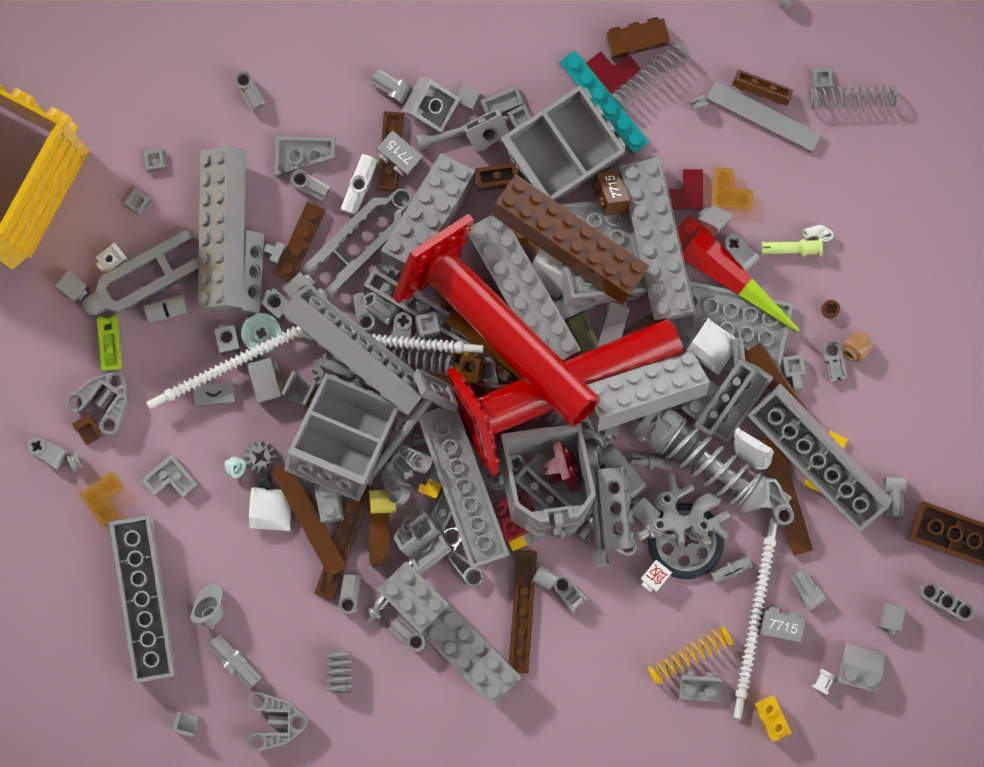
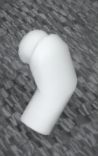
(818, 231)

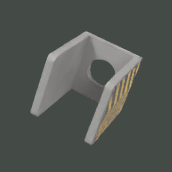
(295, 381)

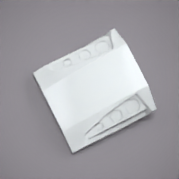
(712, 346)
(752, 451)
(269, 510)

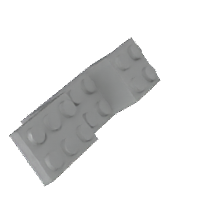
(449, 633)

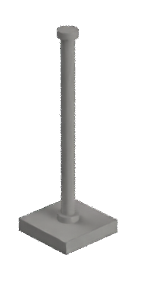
(431, 390)

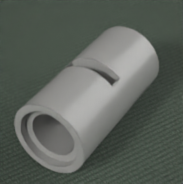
(166, 309)

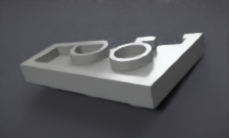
(300, 151)

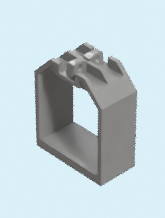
(543, 440)

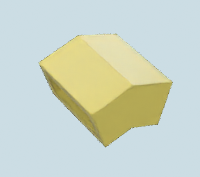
(380, 502)

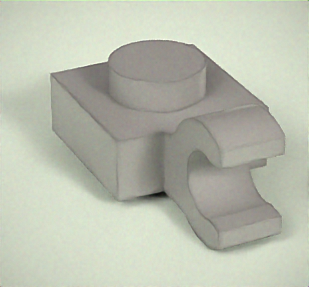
(794, 368)

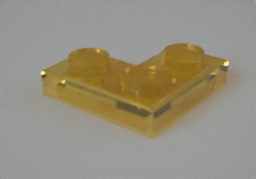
(725, 194)
(97, 498)

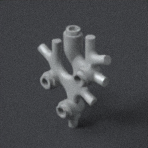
(679, 523)

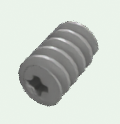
(338, 672)

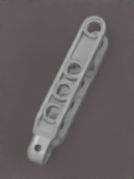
(392, 206)
(101, 301)

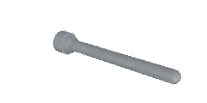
(424, 141)

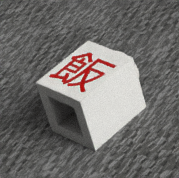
(655, 576)

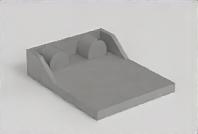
(619, 229)

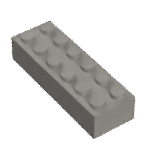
(430, 208)
(648, 390)

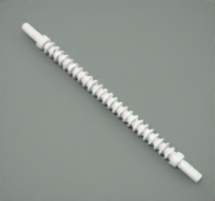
(459, 347)
(169, 394)
(742, 693)

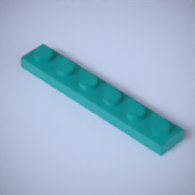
(612, 111)

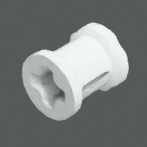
(824, 681)

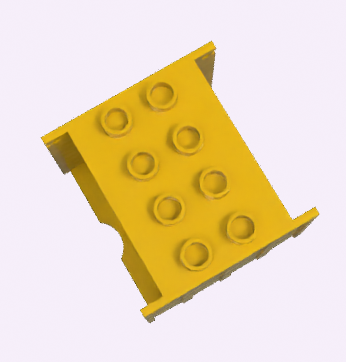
(45, 182)

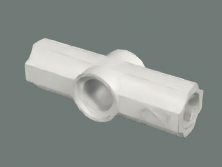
(363, 173)

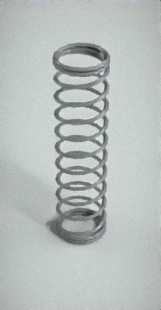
(681, 50)
(892, 96)
(450, 359)

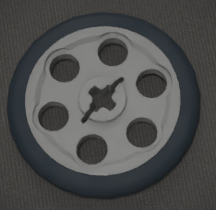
(696, 567)

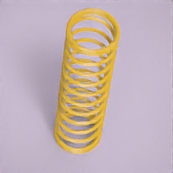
(656, 678)

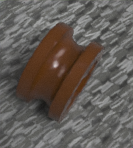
(830, 315)

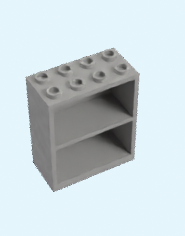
(563, 145)
(341, 437)

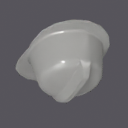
(207, 606)

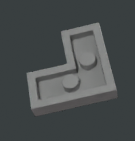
(170, 472)

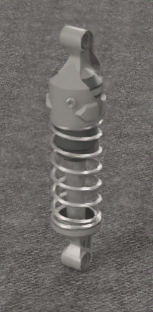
(669, 434)

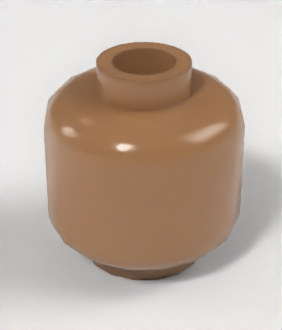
(857, 346)

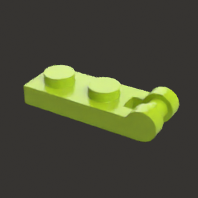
(109, 343)

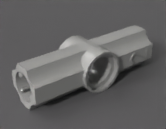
(234, 661)

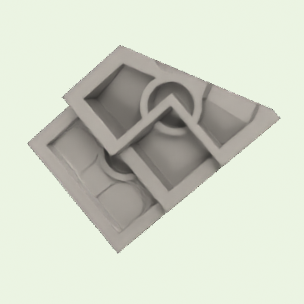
(421, 539)

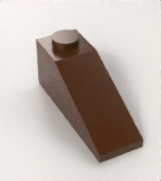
(379, 539)

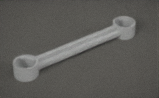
(600, 556)

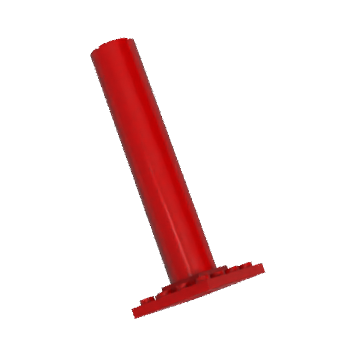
(440, 265)
(520, 402)

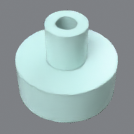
(234, 467)

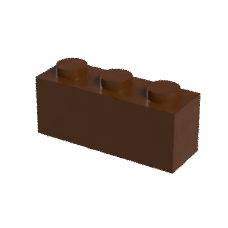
(637, 38)

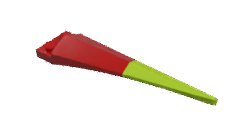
(712, 259)

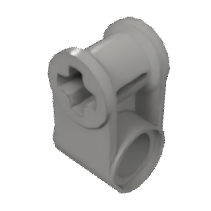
(741, 252)
(400, 331)
(49, 453)
(570, 594)

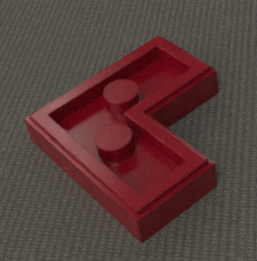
(613, 76)
(692, 193)

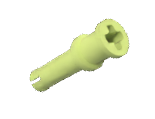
(803, 247)

